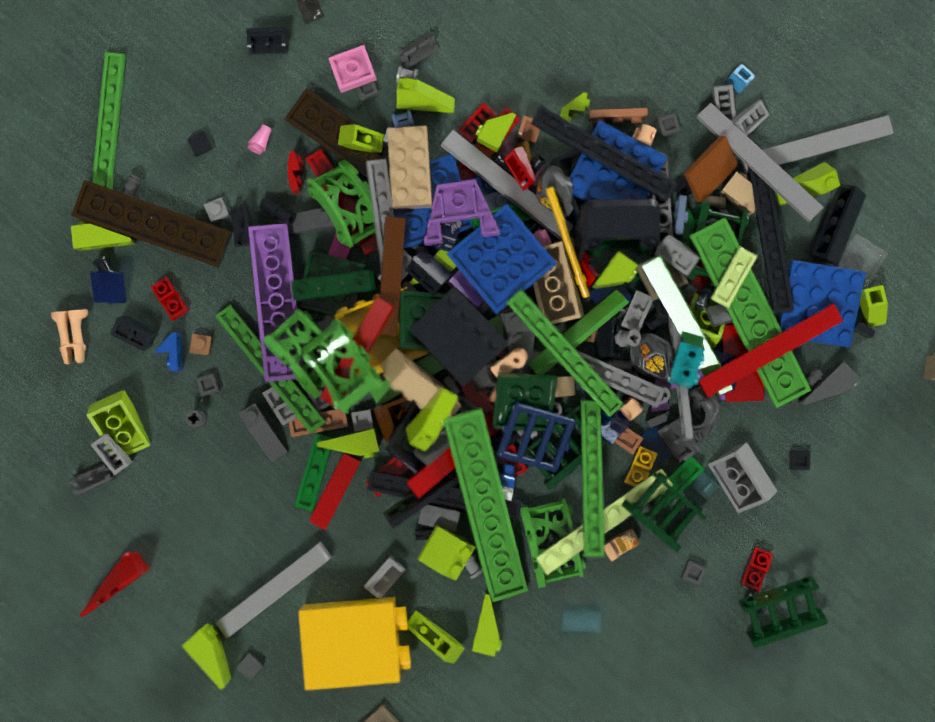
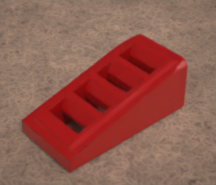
(488, 110)
(519, 163)

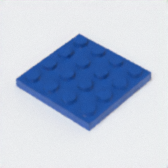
(442, 171)
(597, 182)
(502, 262)
(819, 286)

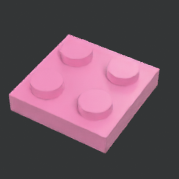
(352, 68)

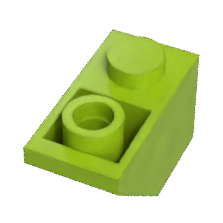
(874, 306)

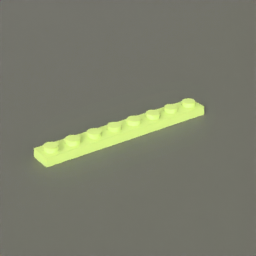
(612, 516)

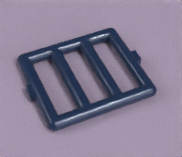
(534, 414)

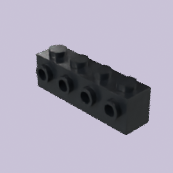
(838, 224)

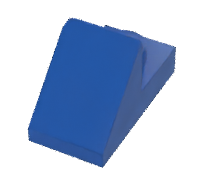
(172, 346)

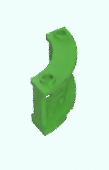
(347, 175)
(367, 379)
(310, 382)
(531, 525)

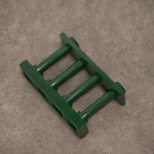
(705, 213)
(333, 285)
(566, 466)
(647, 518)
(787, 627)

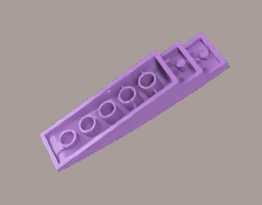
(273, 291)

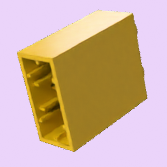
(353, 643)

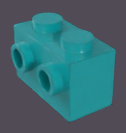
(686, 365)

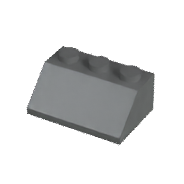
(742, 478)

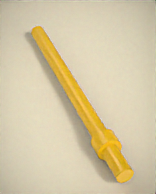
(580, 278)

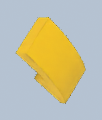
(640, 467)

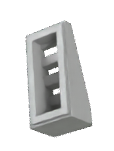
(730, 96)
(745, 115)
(121, 455)

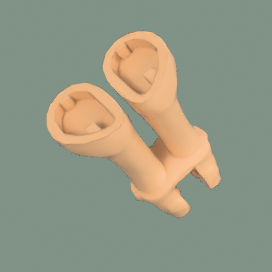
(78, 345)

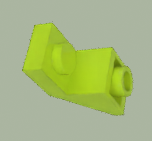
(575, 107)

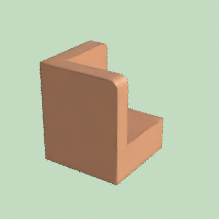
(527, 131)

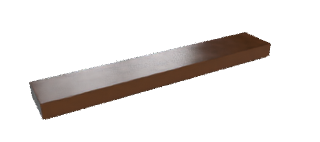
(392, 269)

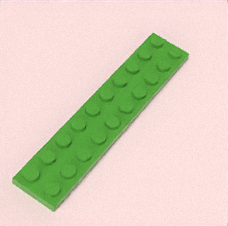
(750, 313)
(485, 504)

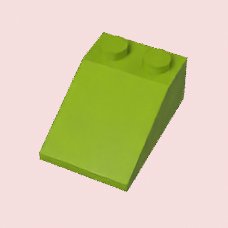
(120, 421)
(209, 654)

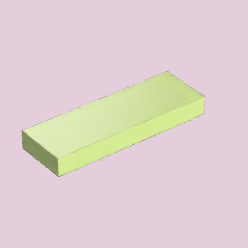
(733, 277)

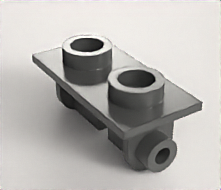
(418, 51)

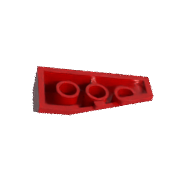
(122, 575)

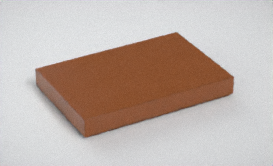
(711, 169)

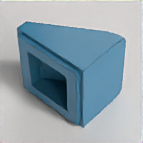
(740, 78)

